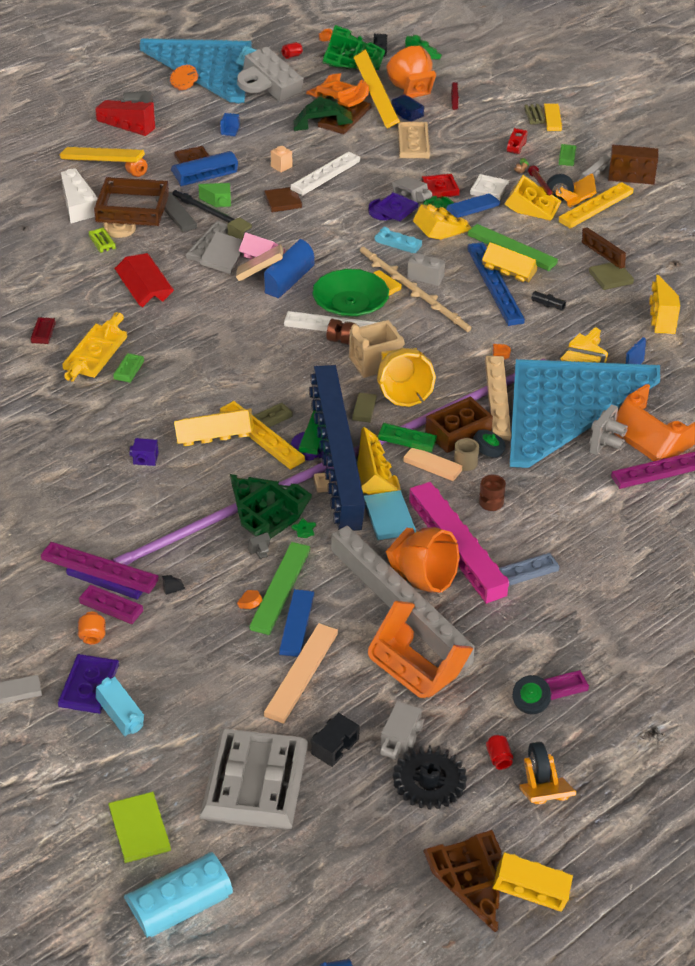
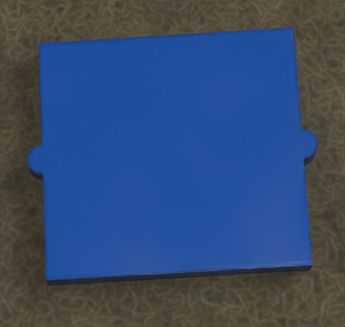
(636, 353)

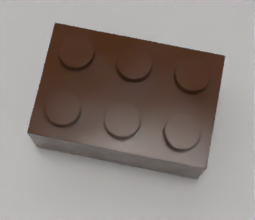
(633, 164)
(458, 422)

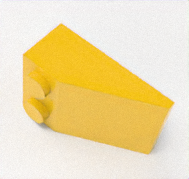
(532, 200)

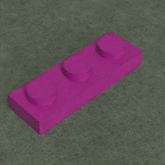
(111, 604)

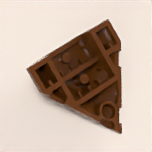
(470, 873)

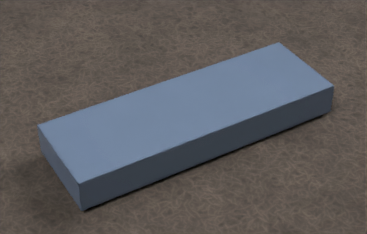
(530, 568)

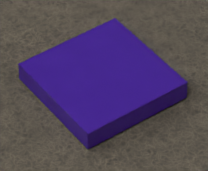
(396, 206)

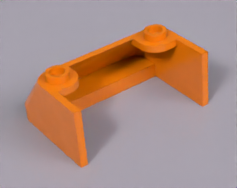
(650, 434)
(393, 654)

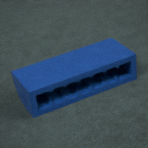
(205, 168)
(289, 270)

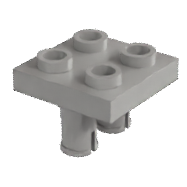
(604, 431)

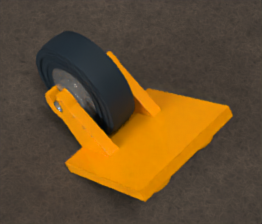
(573, 193)
(541, 769)

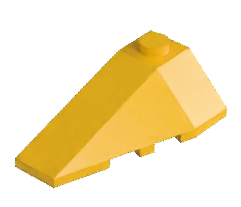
(373, 466)

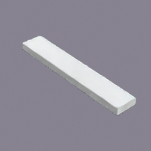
(325, 173)
(316, 322)

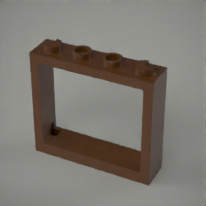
(131, 215)

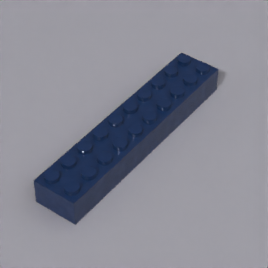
(337, 448)

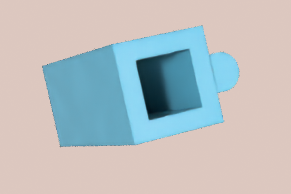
(119, 706)

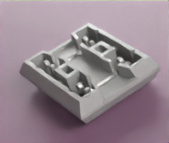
(254, 777)

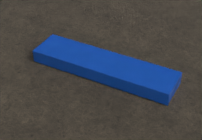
(473, 205)
(296, 623)

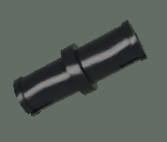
(548, 300)

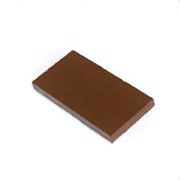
(358, 111)

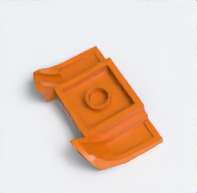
(347, 94)

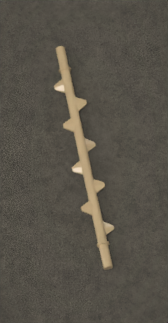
(416, 291)

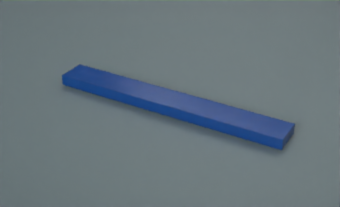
(497, 287)

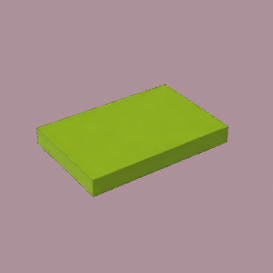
(139, 827)

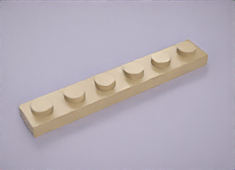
(498, 396)

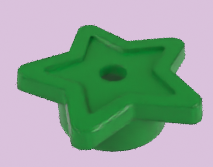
(304, 529)

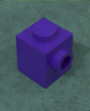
(144, 451)

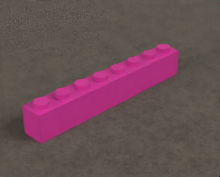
(473, 560)

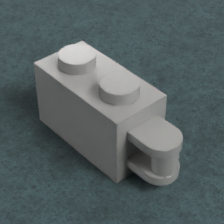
(412, 189)
(401, 730)

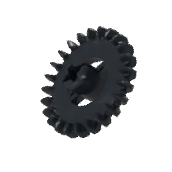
(429, 778)

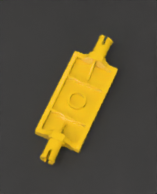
(95, 349)

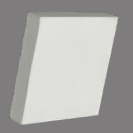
(489, 184)

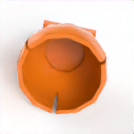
(412, 71)
(425, 558)

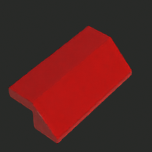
(143, 278)

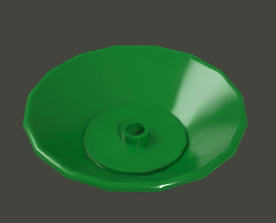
(350, 292)

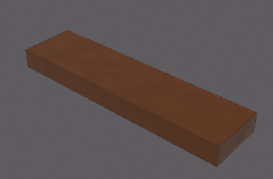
(603, 247)

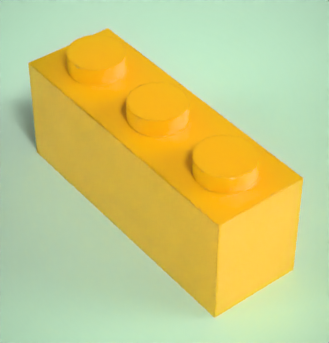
(533, 881)

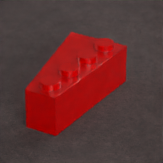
(126, 115)

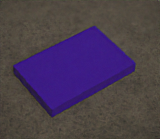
(82, 681)

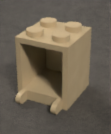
(368, 343)

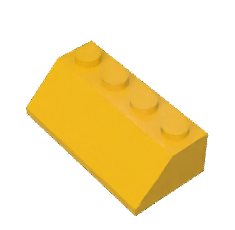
(214, 426)

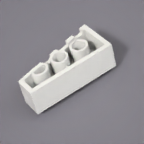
(78, 196)

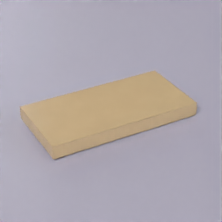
(413, 140)

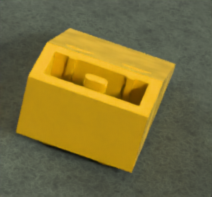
(439, 222)
(664, 307)

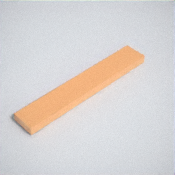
(300, 673)

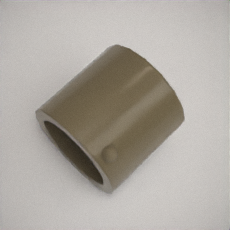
(466, 453)

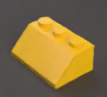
(509, 263)

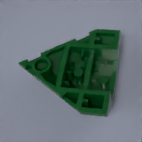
(321, 107)
(268, 505)

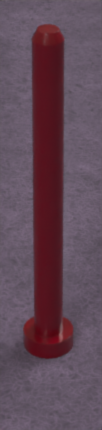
(534, 171)

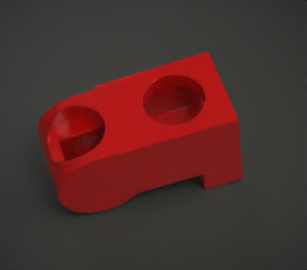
(516, 142)

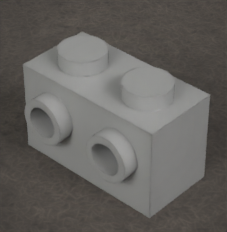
(426, 269)

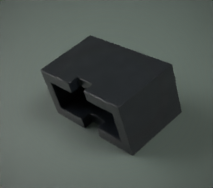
(336, 736)

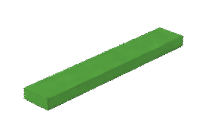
(486, 236)
(280, 588)

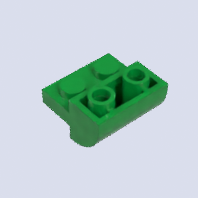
(415, 40)

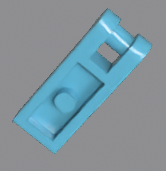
(398, 240)

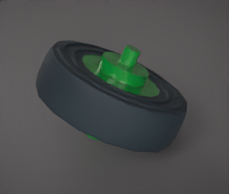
(489, 443)
(531, 694)

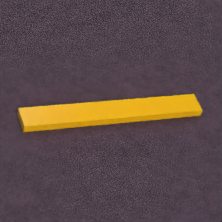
(376, 89)

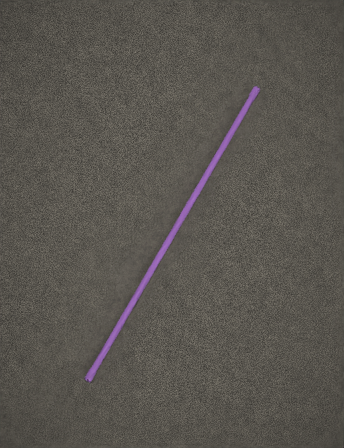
(129, 557)

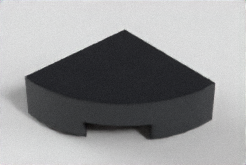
(172, 584)

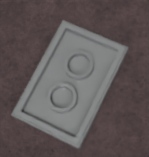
(222, 253)

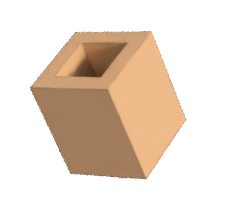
(281, 159)

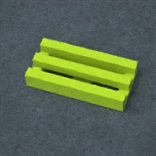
(96, 241)

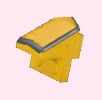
(585, 349)

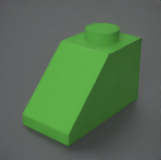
(215, 194)

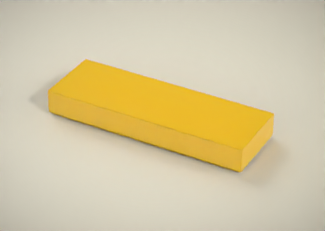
(552, 117)

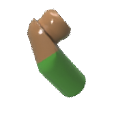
(521, 168)

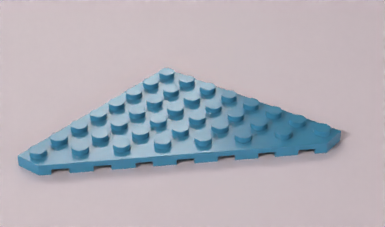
(211, 58)
(564, 399)

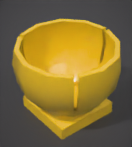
(404, 375)

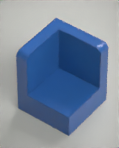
(229, 124)

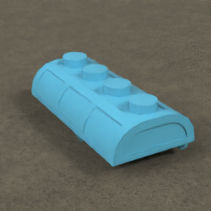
(179, 894)

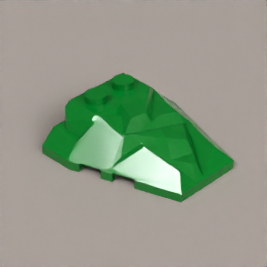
(345, 46)

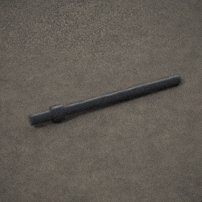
(186, 198)

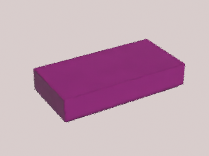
(567, 684)

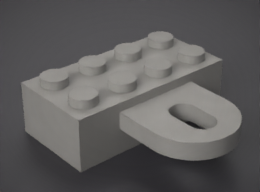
(270, 74)

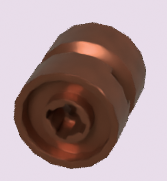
(339, 331)
(492, 492)

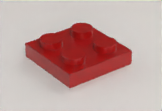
(442, 185)

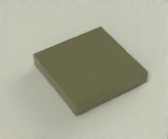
(610, 276)

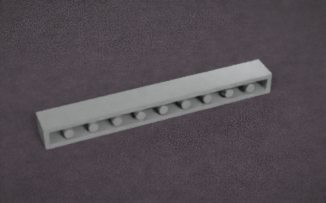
(392, 587)

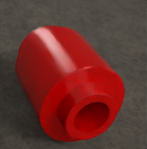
(292, 50)
(499, 752)

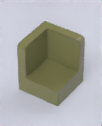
(238, 227)

